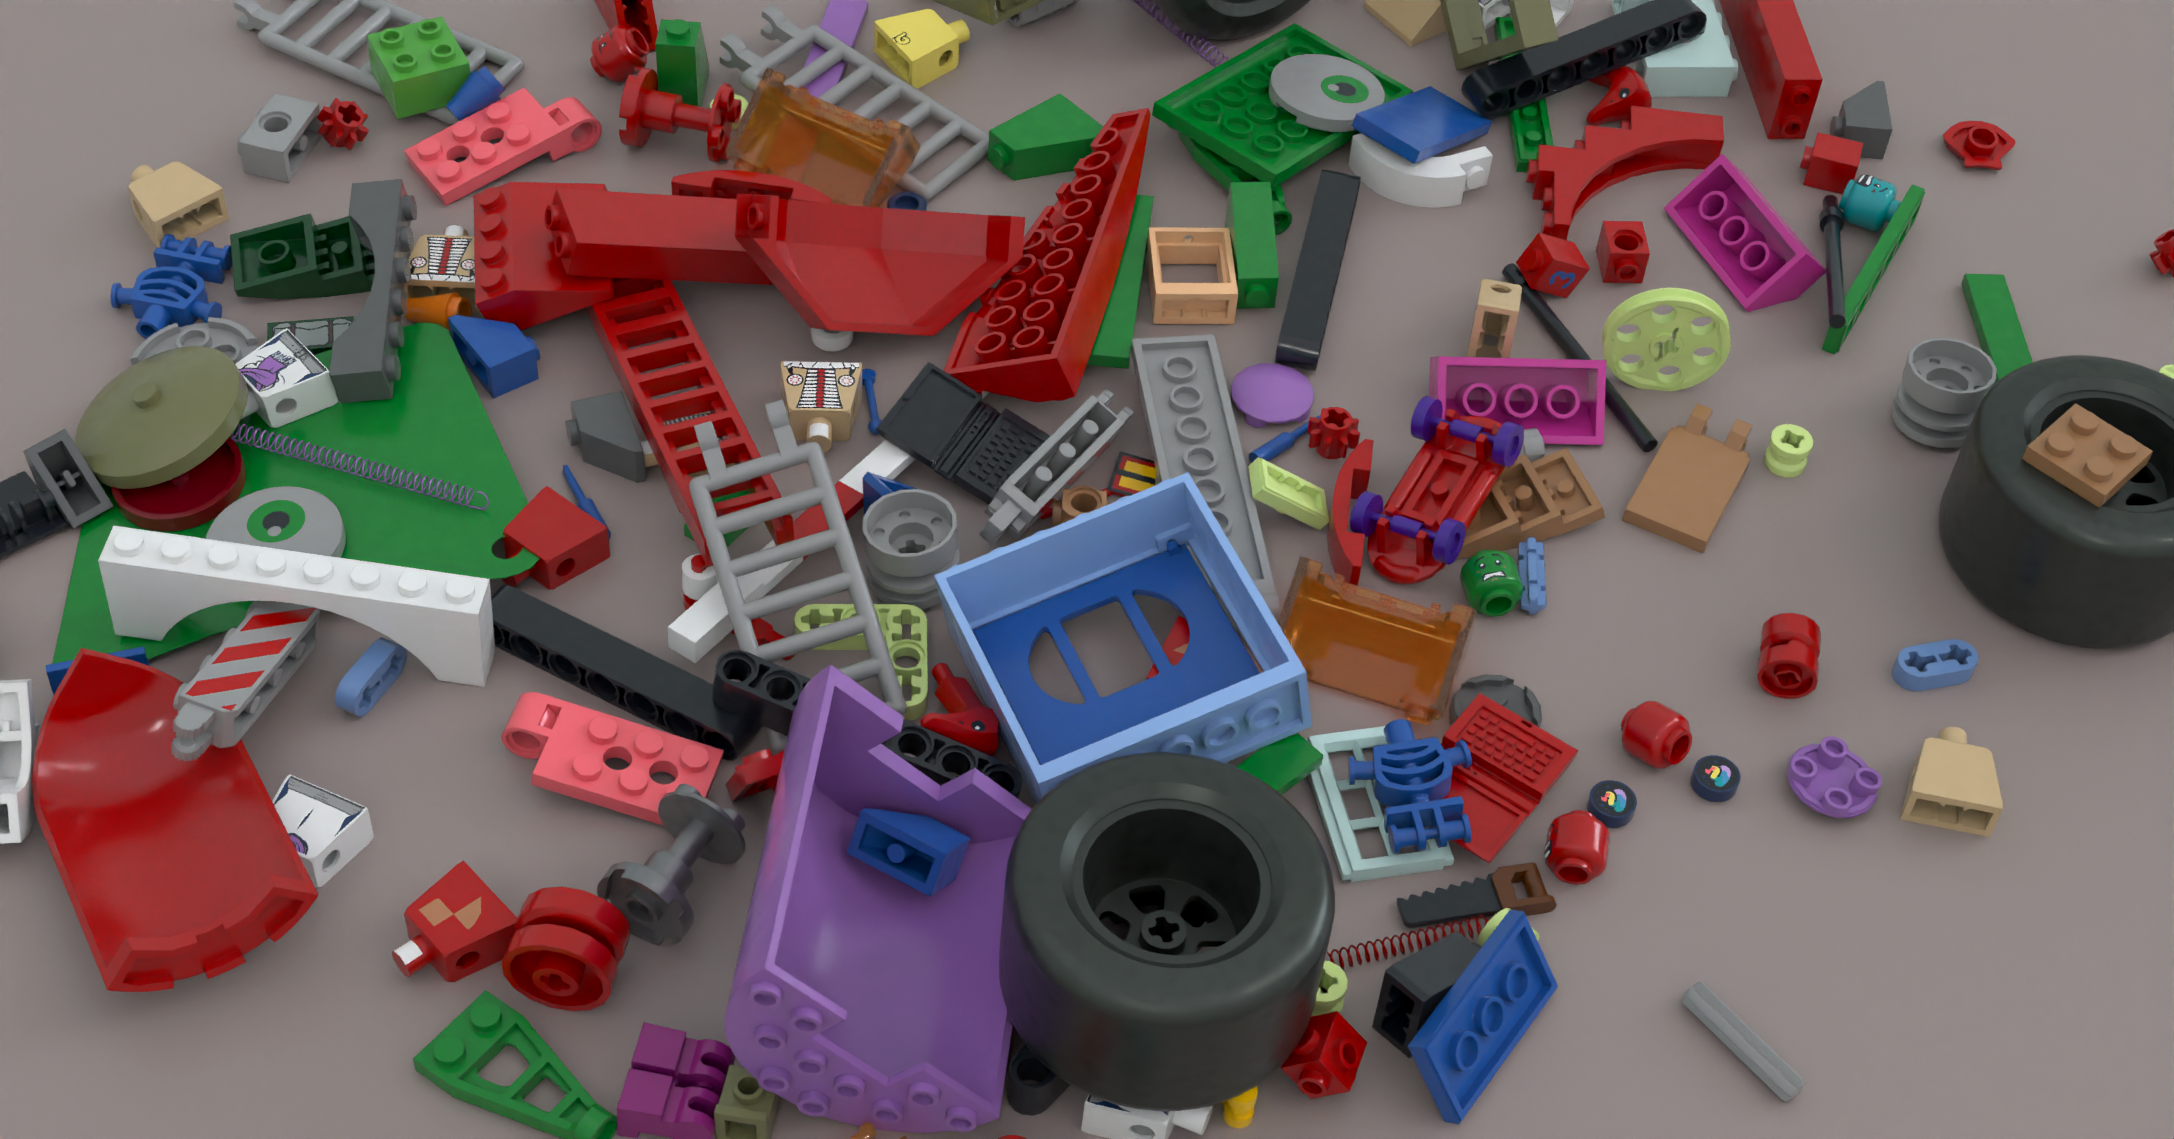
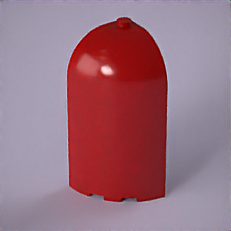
(159, 854)

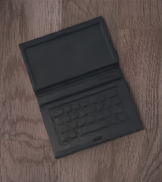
(959, 434)

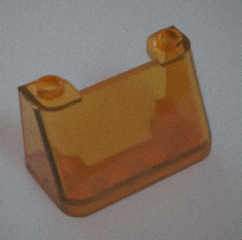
(820, 144)
(1375, 642)

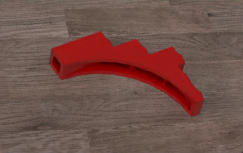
(1605, 156)

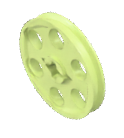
(1659, 328)

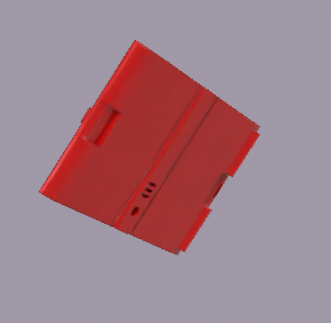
(1508, 773)

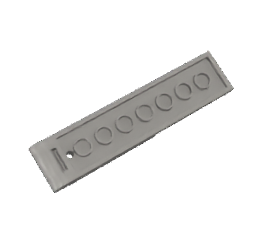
(1197, 433)

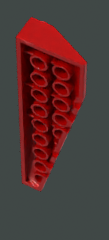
(1048, 307)

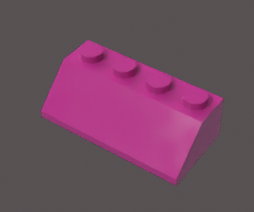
(1743, 237)
(1547, 394)

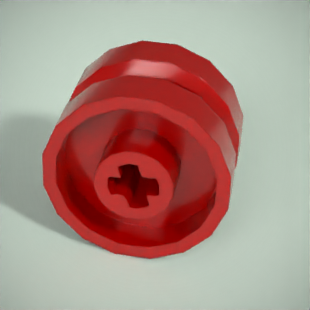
(566, 949)

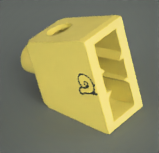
(919, 45)

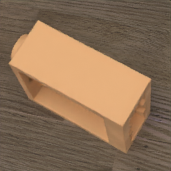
(1191, 301)

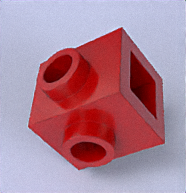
(1326, 1056)

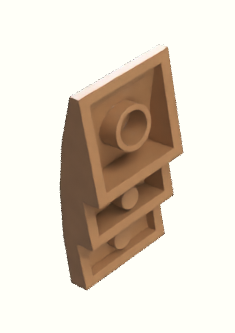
(1533, 501)

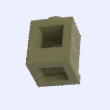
(745, 1107)

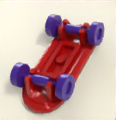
(1438, 493)

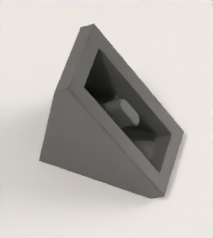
(63, 470)

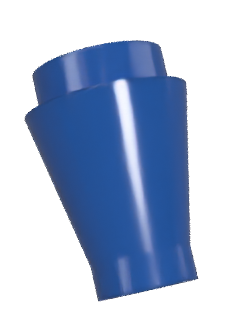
(475, 94)

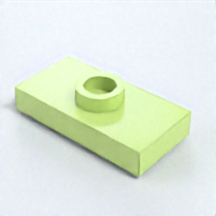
(1288, 493)

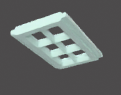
(1340, 827)

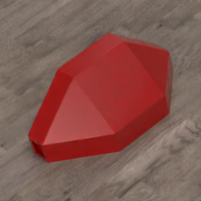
(874, 263)

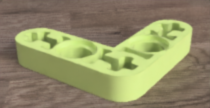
(891, 620)

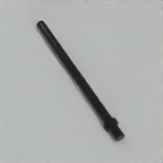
(1576, 352)

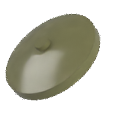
(162, 417)

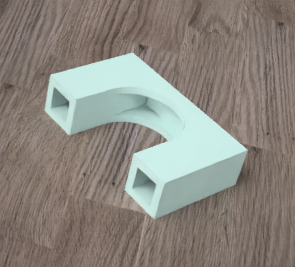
(1690, 68)

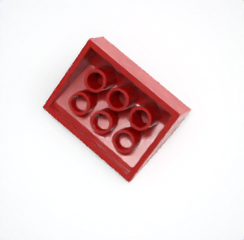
(516, 258)

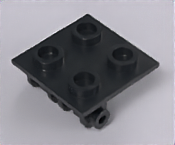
(25, 513)

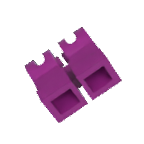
(673, 1085)

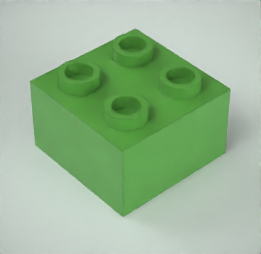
(417, 66)

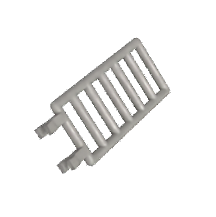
(273, 25)
(797, 39)
(837, 536)

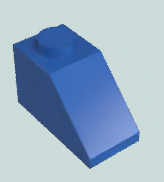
(495, 353)
(909, 848)

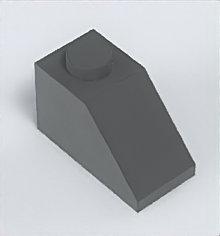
(1865, 120)
(607, 435)

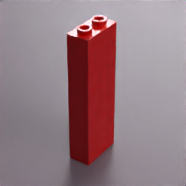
(1776, 63)
(649, 237)

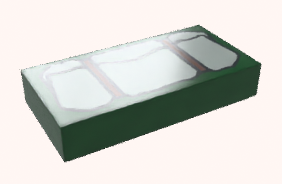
(314, 334)

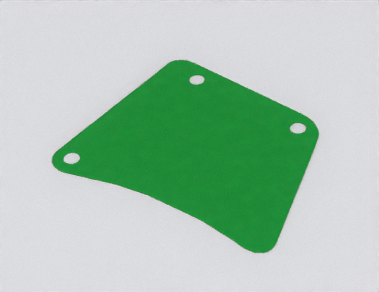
(427, 428)

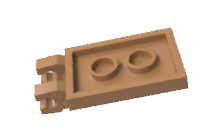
(1690, 482)

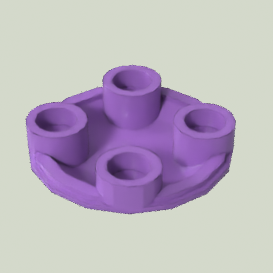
(1272, 394)
(1833, 779)

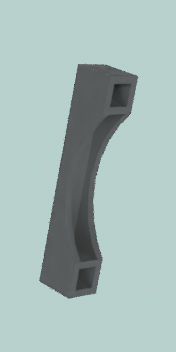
(366, 353)

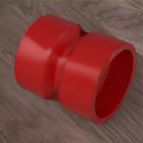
(1789, 656)

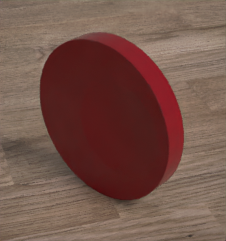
(189, 498)

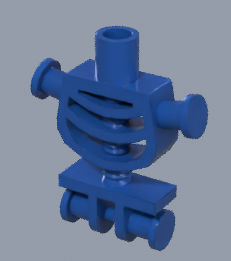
(176, 286)
(1413, 780)

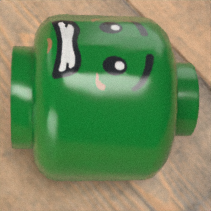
(1491, 582)

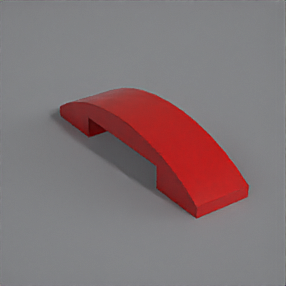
(730, 182)
(1347, 547)

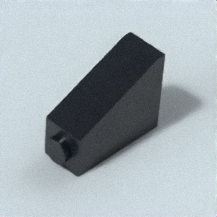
(1417, 986)

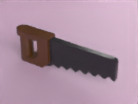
(1479, 898)

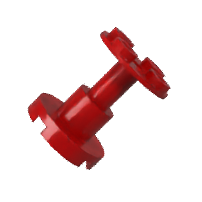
(665, 112)

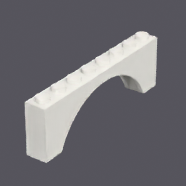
(165, 576)

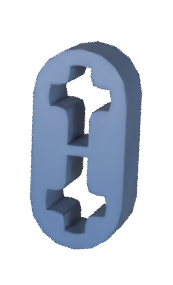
(1937, 670)
(370, 677)

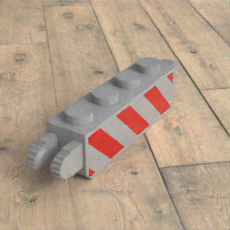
(1054, 467)
(242, 676)

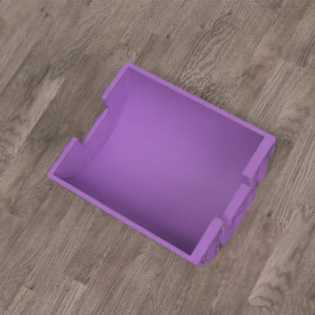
(850, 981)

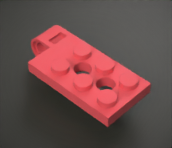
(525, 133)
(578, 740)

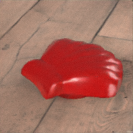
(1978, 144)

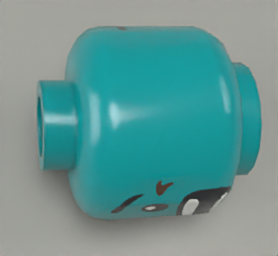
(1869, 202)

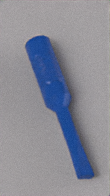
(1278, 444)
(583, 503)

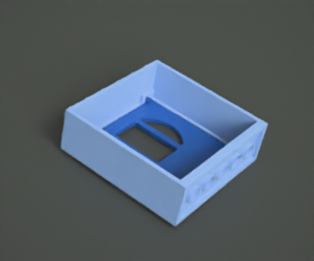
(1203, 706)

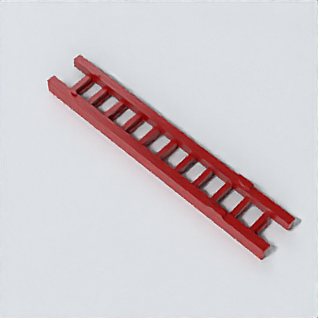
(650, 297)

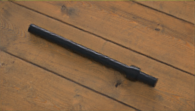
(1831, 224)

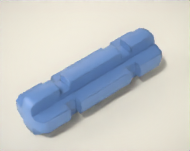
(1532, 574)

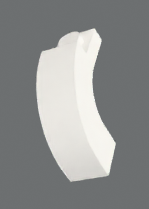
(1427, 183)
(17, 753)

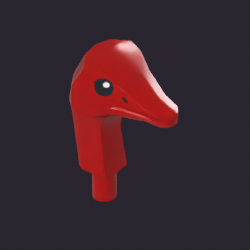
(1625, 90)
(967, 718)

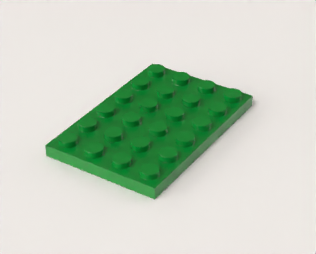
(1237, 120)

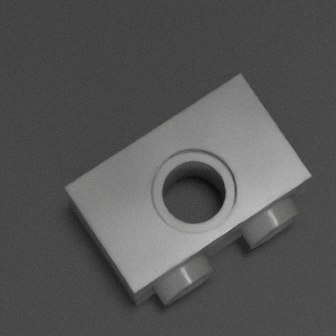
(280, 138)

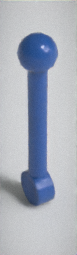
(868, 380)

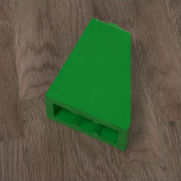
(682, 60)
(1042, 140)
(1253, 243)

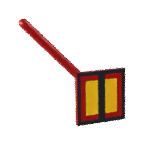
(1129, 477)

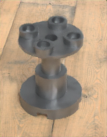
(654, 892)

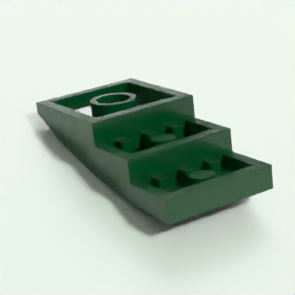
(301, 260)

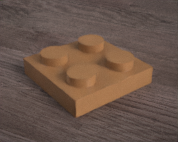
(2087, 455)

